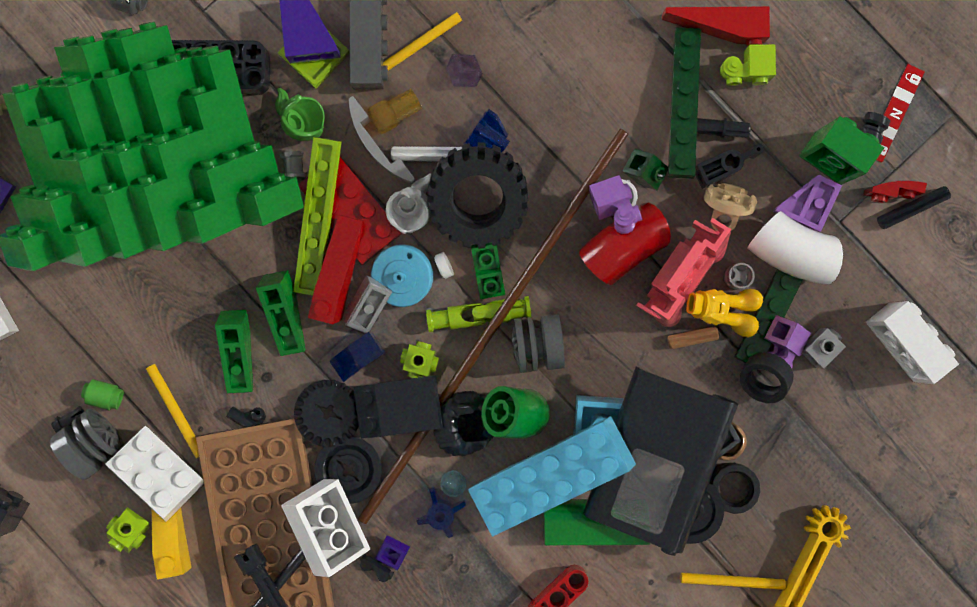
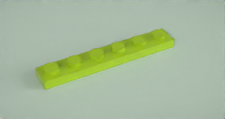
(317, 213)

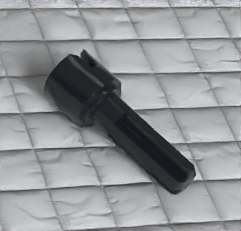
(253, 564)

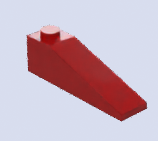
(731, 24)
(336, 272)

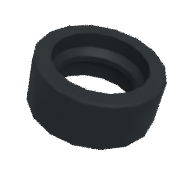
(773, 364)
(754, 486)

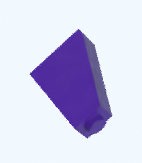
(305, 33)

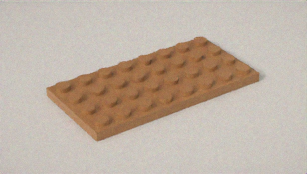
(245, 484)

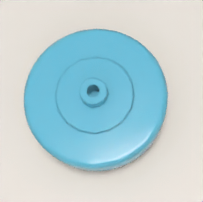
(404, 272)

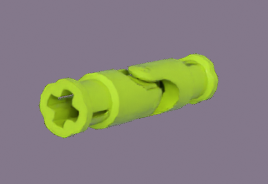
(481, 314)

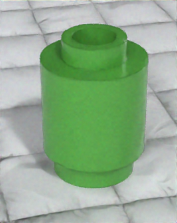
(102, 395)

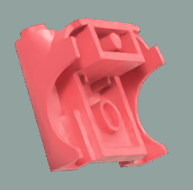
(685, 271)

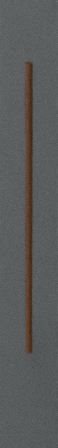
(498, 318)

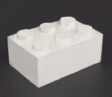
(912, 342)
(155, 473)
(326, 527)

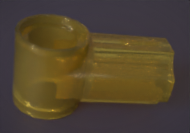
(389, 113)

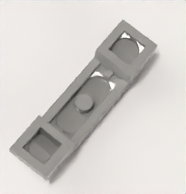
(360, 120)

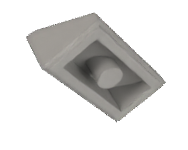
(366, 305)

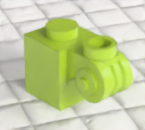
(757, 68)

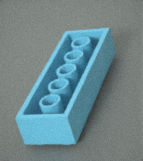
(552, 476)

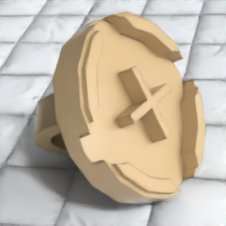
(730, 201)

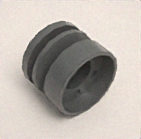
(539, 343)
(86, 444)

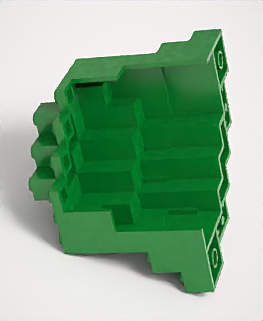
(137, 152)

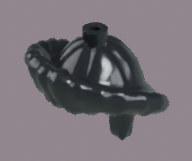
(462, 424)

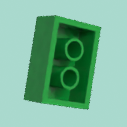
(842, 150)

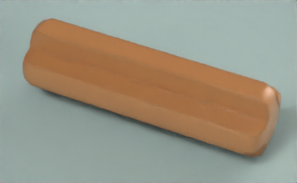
(693, 337)

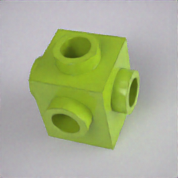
(422, 349)
(129, 522)

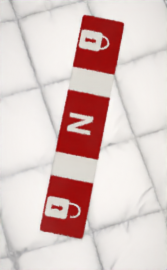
(899, 104)

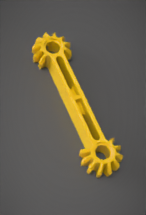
(813, 555)

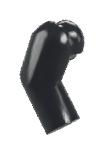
(247, 419)

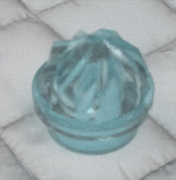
(453, 483)

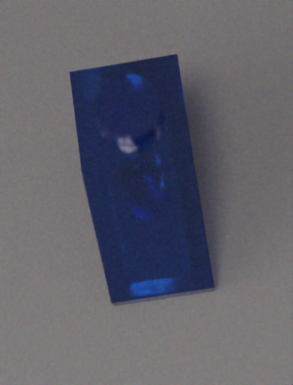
(357, 356)

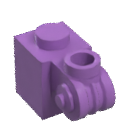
(612, 198)
(788, 338)

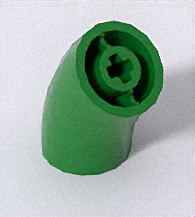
(515, 412)

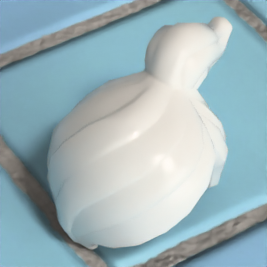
(408, 208)

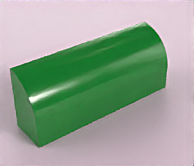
(569, 526)

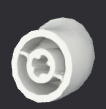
(798, 250)

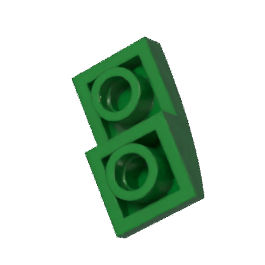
(488, 271)

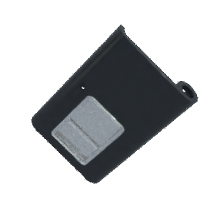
(675, 446)

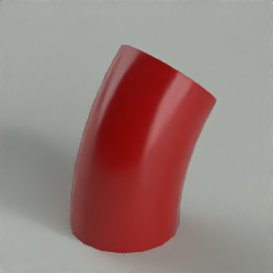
(615, 254)

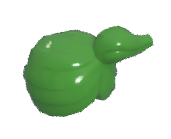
(300, 116)

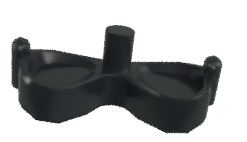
(368, 564)

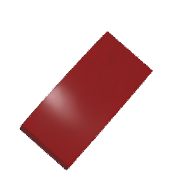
(890, 190)

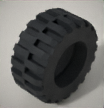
(477, 228)

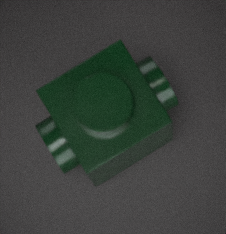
(645, 169)

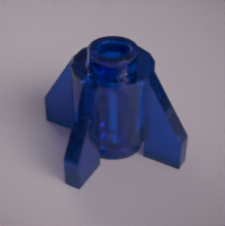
(489, 131)
(441, 506)

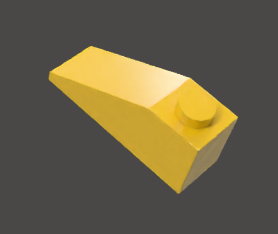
(169, 546)

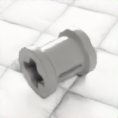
(293, 164)

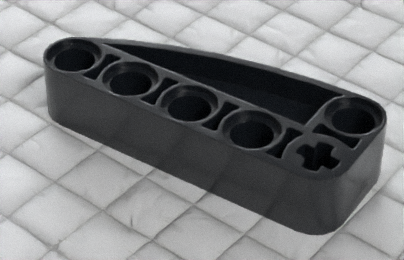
(244, 64)

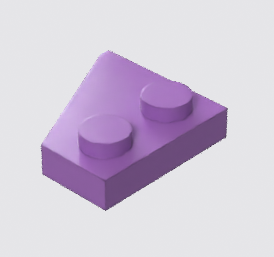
(811, 203)

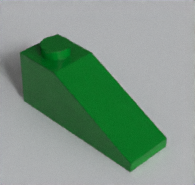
(282, 311)
(235, 350)

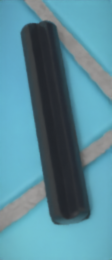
(914, 207)

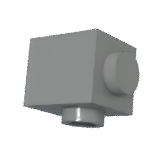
(823, 347)

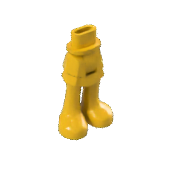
(714, 306)

